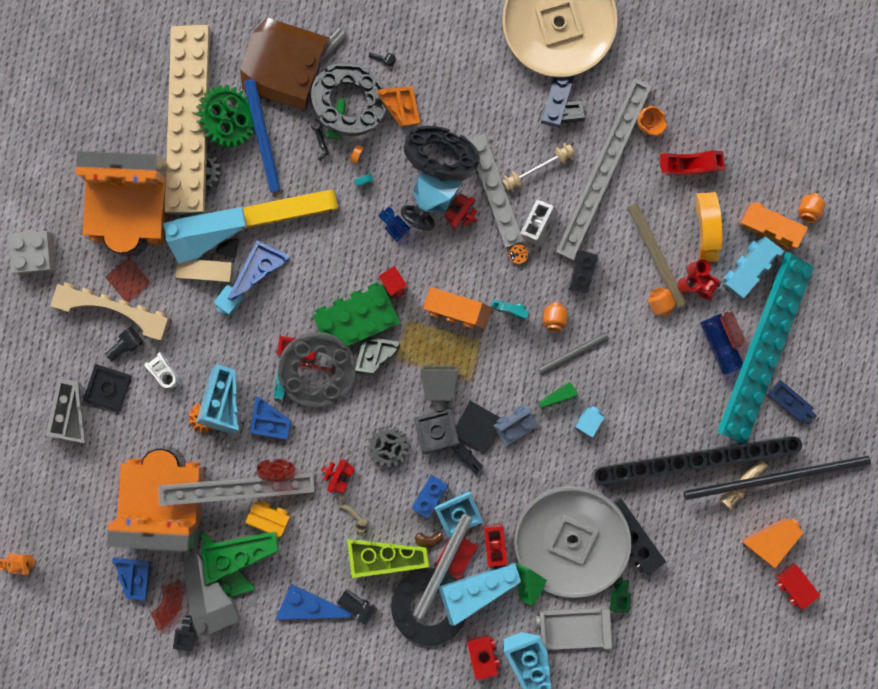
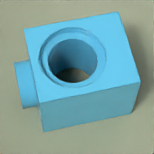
(226, 306)
(589, 421)

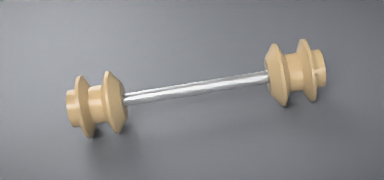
(561, 155)

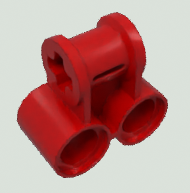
(701, 282)

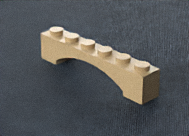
(69, 298)

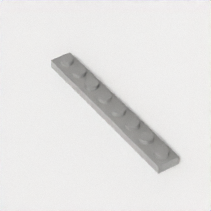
(232, 489)

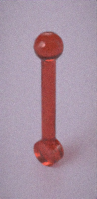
(316, 366)

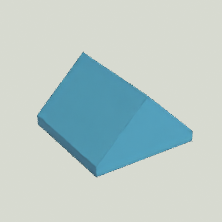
(452, 511)

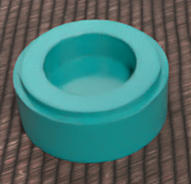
(363, 180)

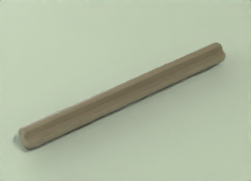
(656, 254)

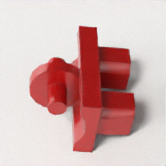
(465, 203)
(335, 484)

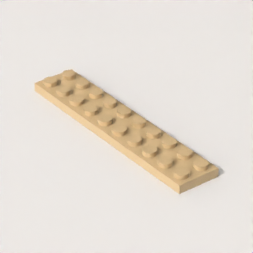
(184, 141)

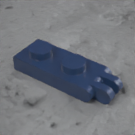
(791, 402)

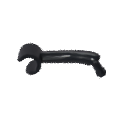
(320, 140)

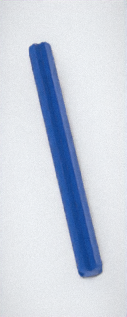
(262, 135)

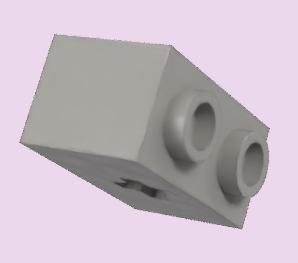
(539, 223)

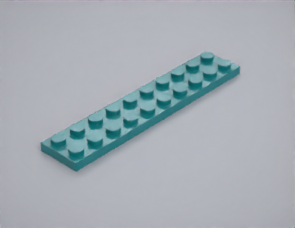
(765, 348)

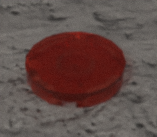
(276, 471)

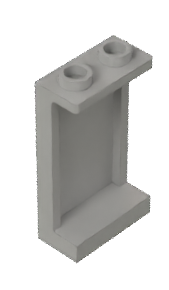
(575, 628)

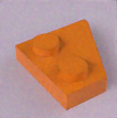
(401, 105)

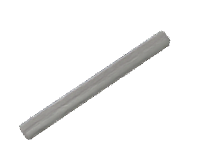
(443, 566)

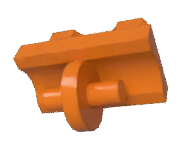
(17, 563)

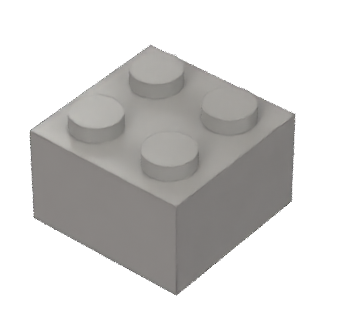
(31, 252)

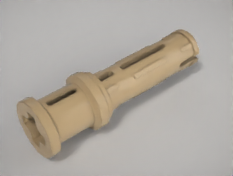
(731, 498)

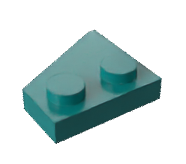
(517, 310)

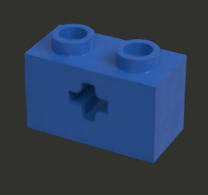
(429, 495)

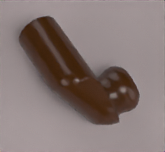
(428, 542)

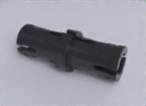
(467, 457)

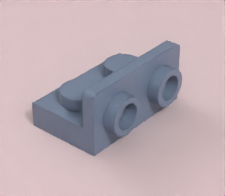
(516, 424)

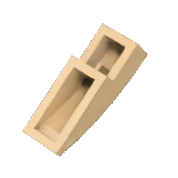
(205, 271)

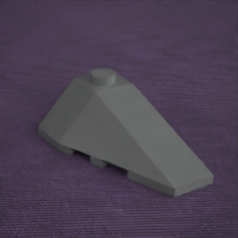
(208, 603)

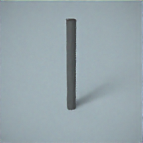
(573, 353)

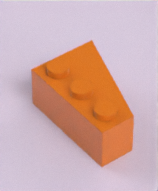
(772, 225)
(457, 308)

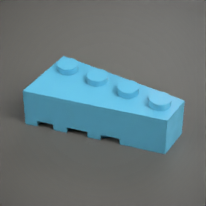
(473, 592)

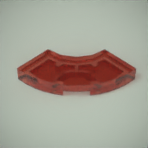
(169, 605)

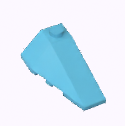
(198, 234)
(529, 660)

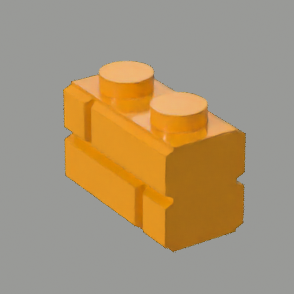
(267, 518)

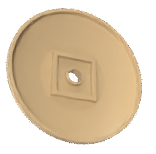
(559, 50)

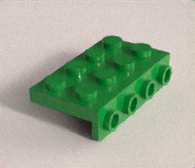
(357, 316)

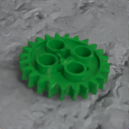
(212, 123)

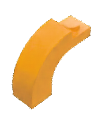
(710, 226)

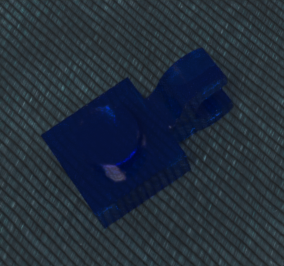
(395, 225)

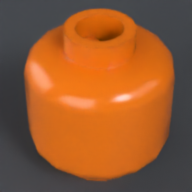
(811, 208)
(661, 301)
(555, 317)

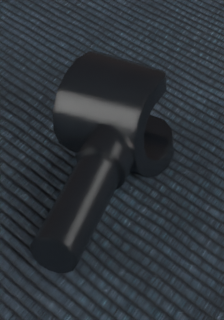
(389, 59)

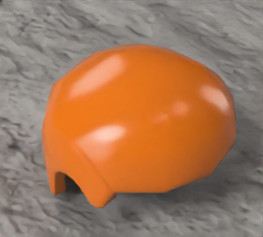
(654, 115)

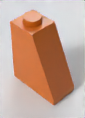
(774, 541)

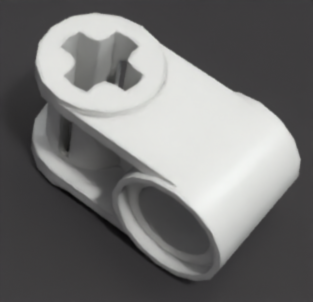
(160, 368)

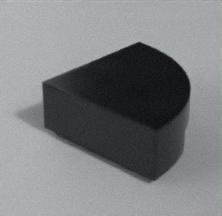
(228, 248)

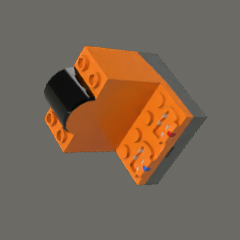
(123, 200)
(141, 519)

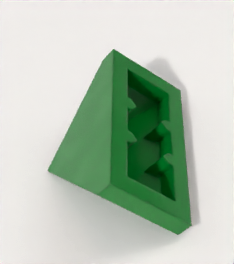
(530, 584)

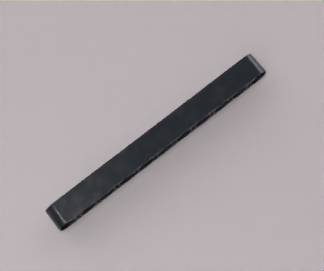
(706, 461)

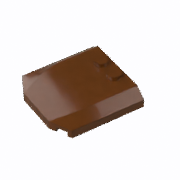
(283, 62)

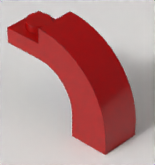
(692, 164)

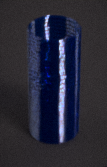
(718, 339)

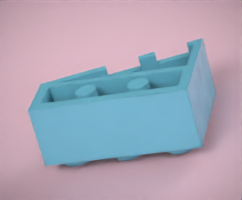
(751, 267)
(219, 401)

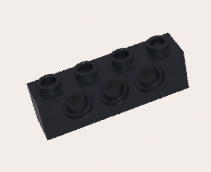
(653, 559)

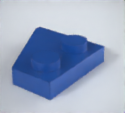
(269, 421)

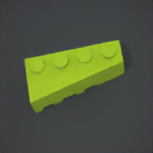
(381, 558)

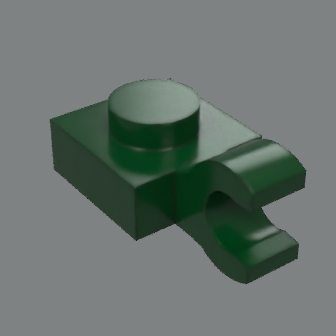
(621, 598)

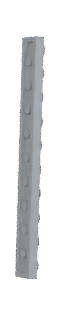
(603, 169)

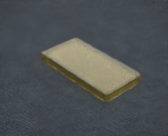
(438, 348)

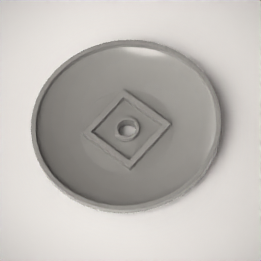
(576, 567)

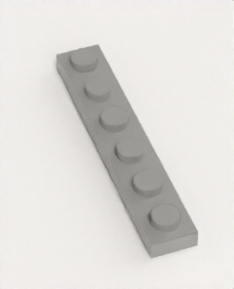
(496, 193)

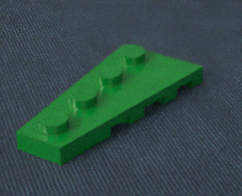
(233, 555)

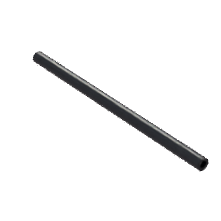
(776, 477)

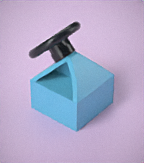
(430, 196)

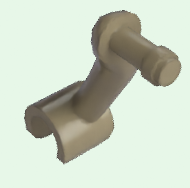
(360, 525)

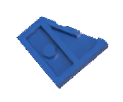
(133, 576)

